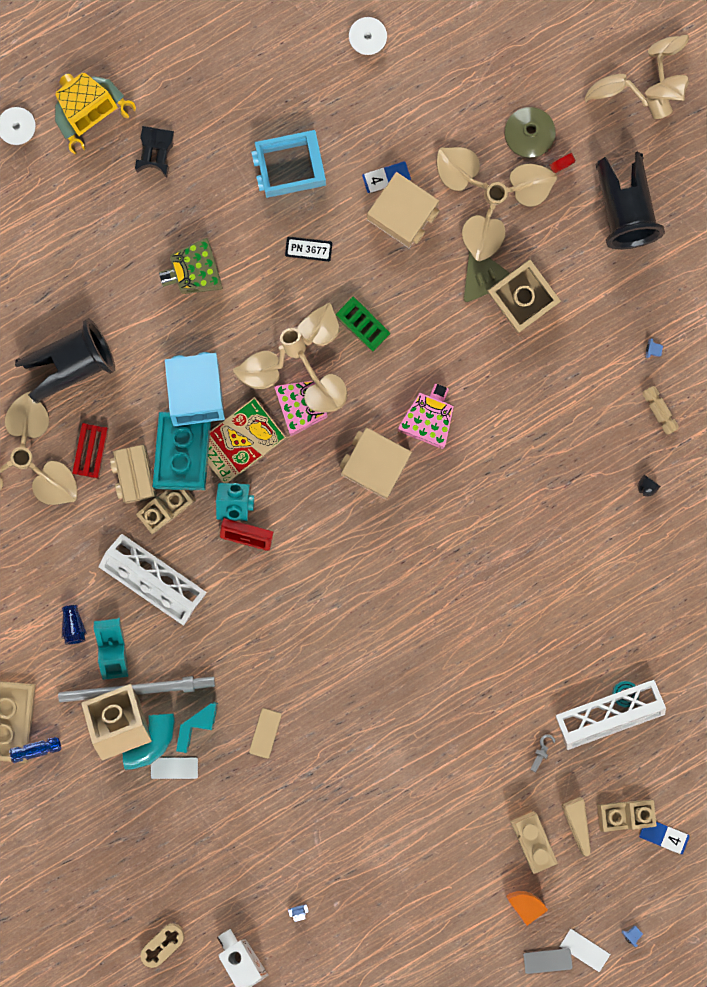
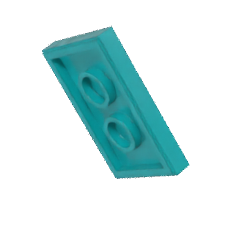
(181, 455)

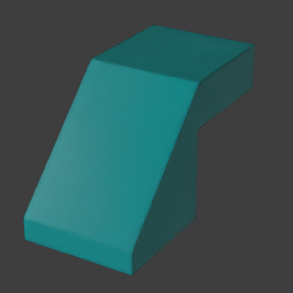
(111, 649)
(203, 719)

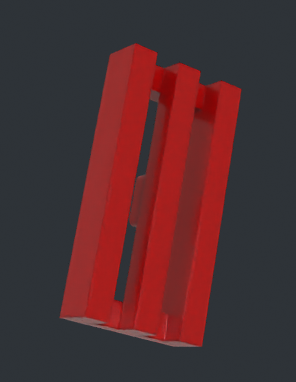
(80, 448)
(246, 534)

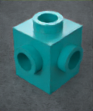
(234, 501)

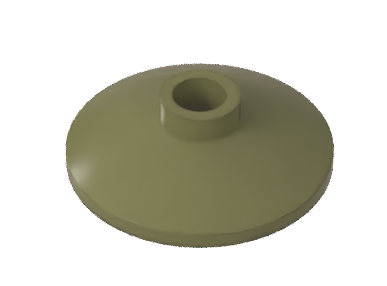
(528, 144)

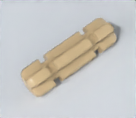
(660, 410)

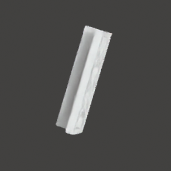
(148, 582)
(613, 724)

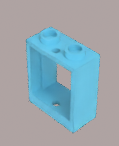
(305, 138)

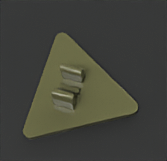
(481, 277)

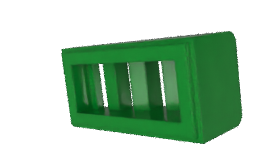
(354, 303)

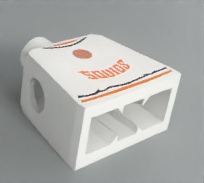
(249, 970)

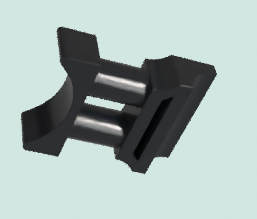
(157, 140)

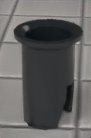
(628, 209)
(74, 357)

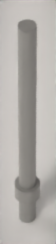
(187, 684)

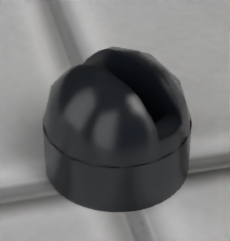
(647, 486)

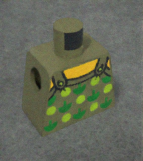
(193, 269)

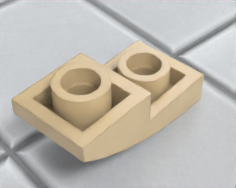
(165, 508)
(626, 815)

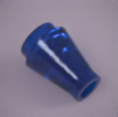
(72, 626)

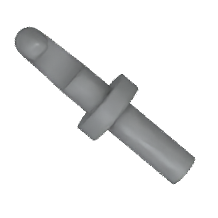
(541, 754)

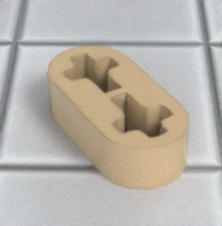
(166, 950)

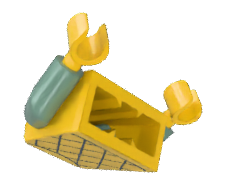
(84, 103)

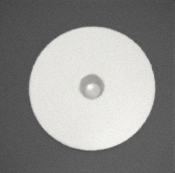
(367, 36)
(16, 126)

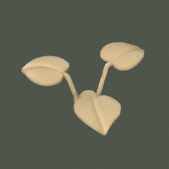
(657, 95)
(481, 234)
(318, 328)
(55, 483)

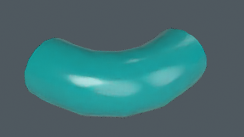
(161, 734)

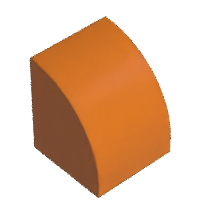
(527, 905)

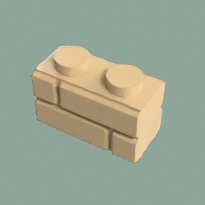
(133, 474)
(534, 842)

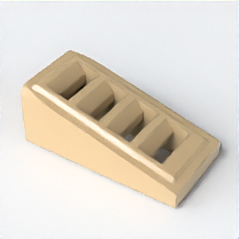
(577, 820)

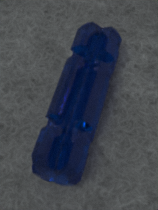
(35, 750)

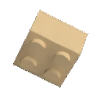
(523, 296)
(116, 722)

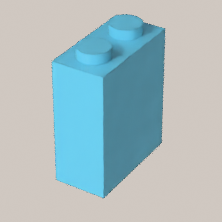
(194, 389)

